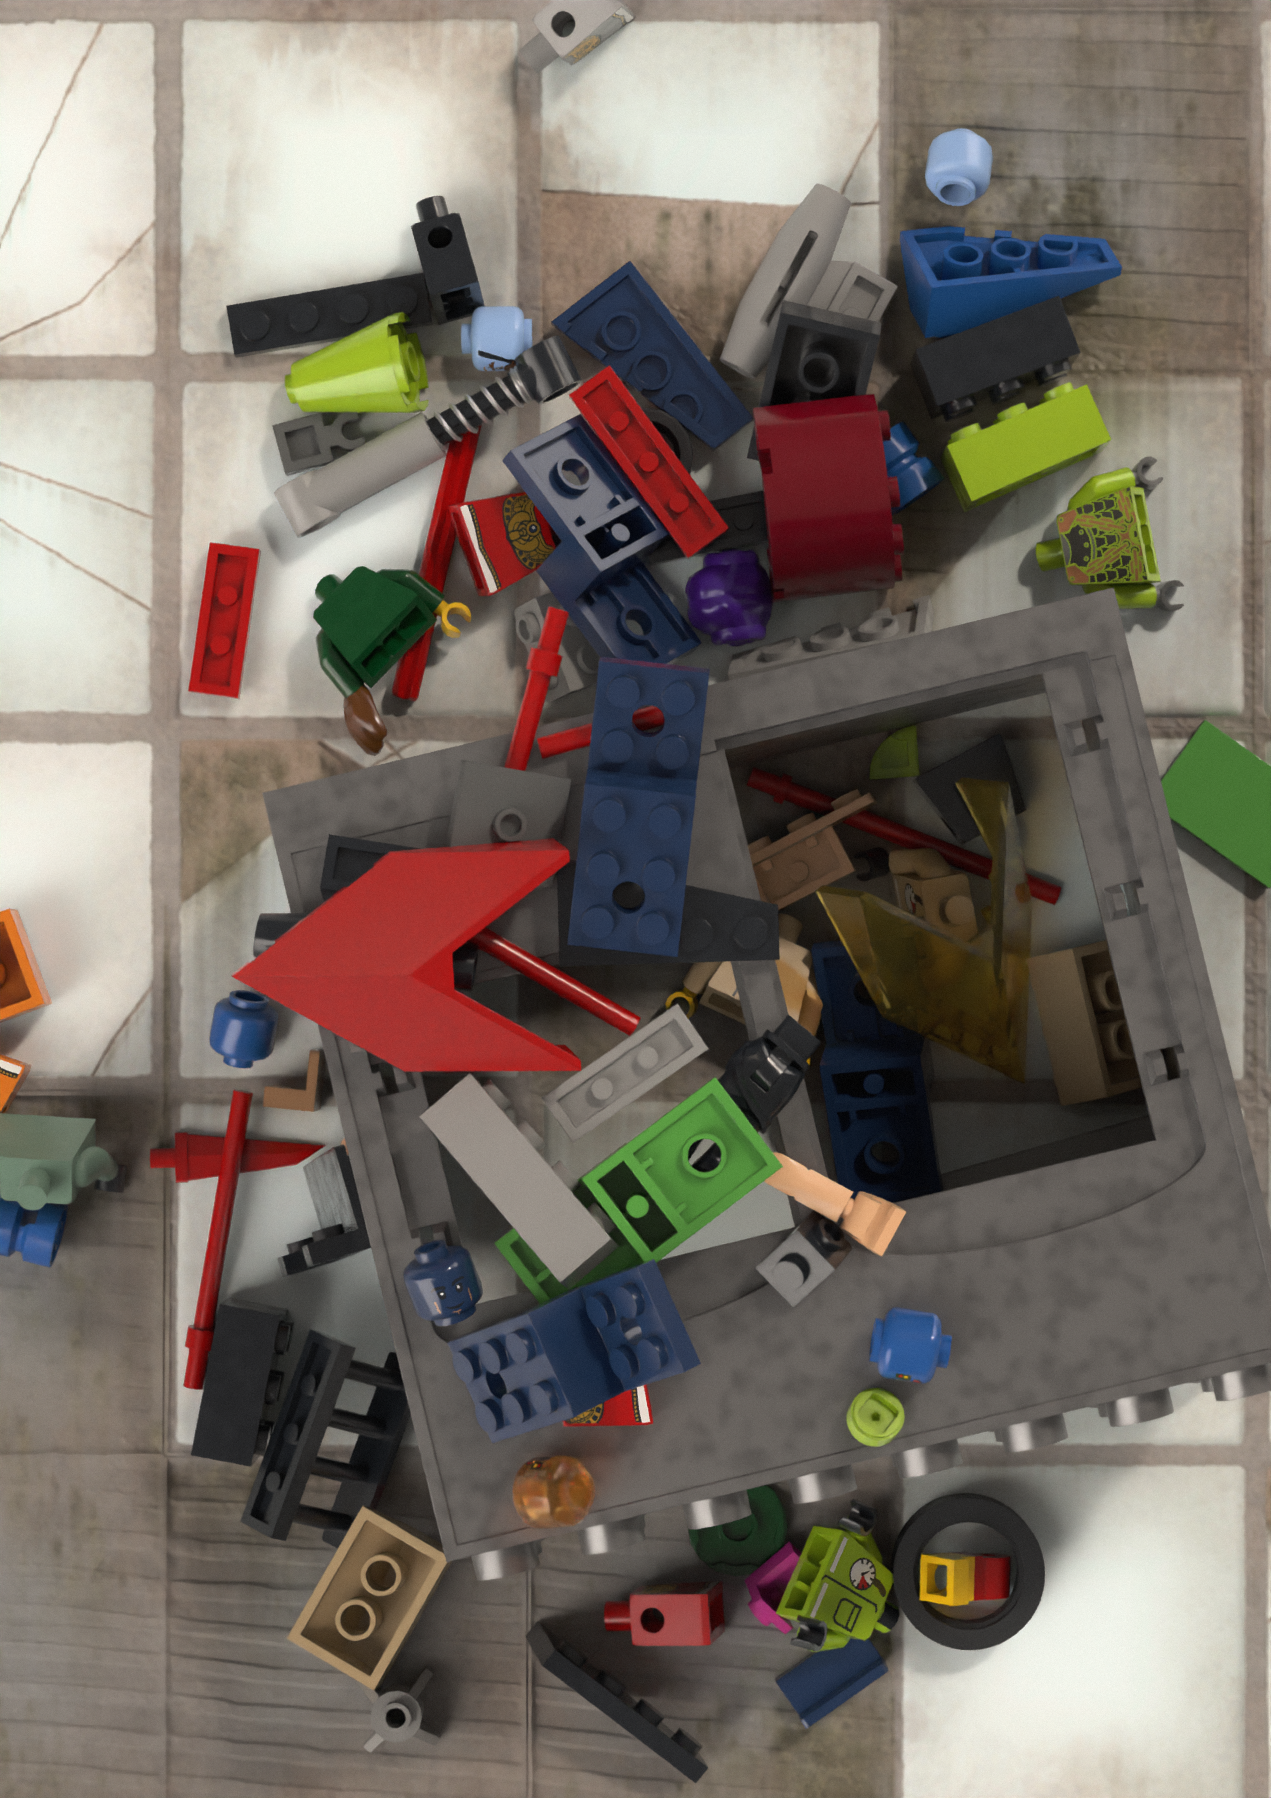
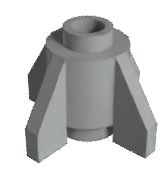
(409, 1701)

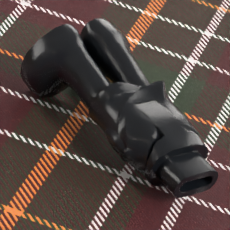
(763, 1079)

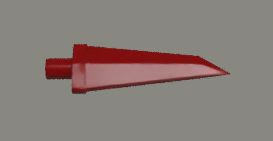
(201, 1155)

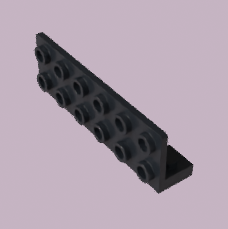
(338, 1214)

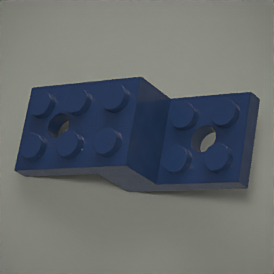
(604, 540)
(638, 807)
(874, 1087)
(573, 1352)

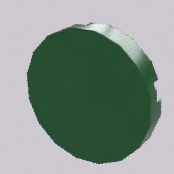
(745, 1543)

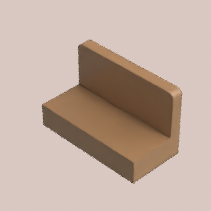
(296, 1097)

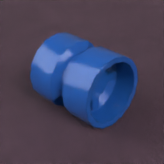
(914, 474)
(32, 1232)

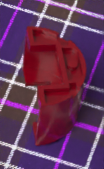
(828, 498)

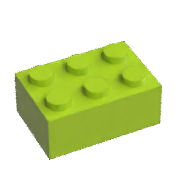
(1024, 445)

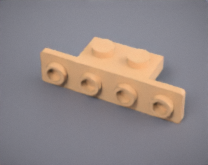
(807, 856)

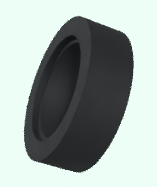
(1009, 1617)

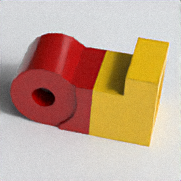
(968, 1577)

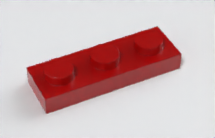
(224, 620)

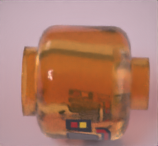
(553, 1492)

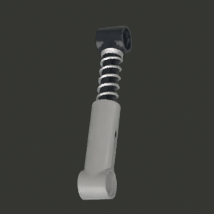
(325, 493)

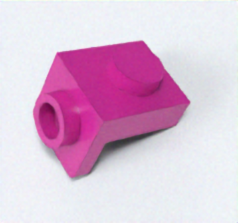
(769, 1584)

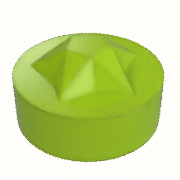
(875, 1417)

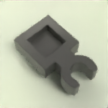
(308, 442)

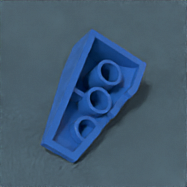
(974, 280)

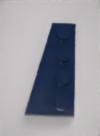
(649, 350)

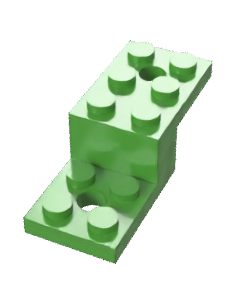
(656, 1191)

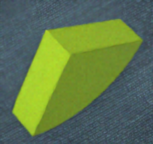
(896, 756)

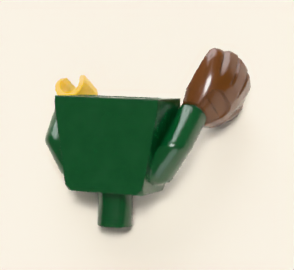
(366, 629)

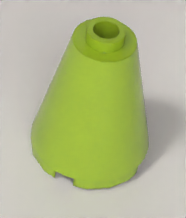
(364, 372)

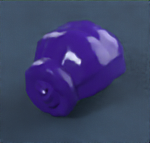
(730, 598)

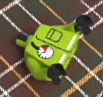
(840, 1585)

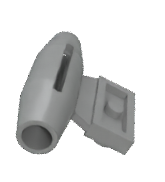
(802, 272)

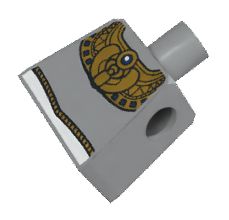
(593, 25)

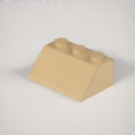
(1084, 1023)
(371, 1597)

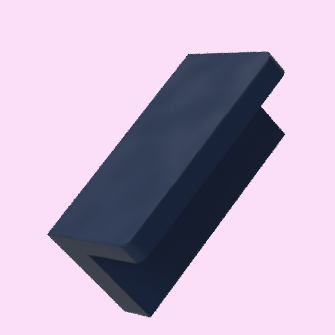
(830, 1678)

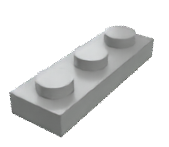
(625, 1073)

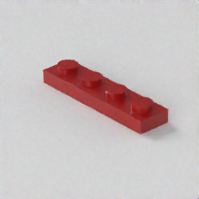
(648, 462)

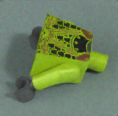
(1110, 540)

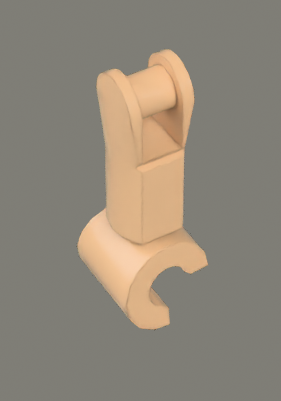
(866, 1219)

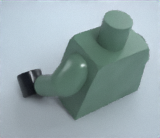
(52, 1160)

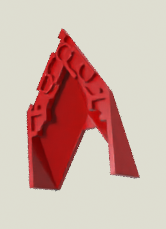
(381, 959)

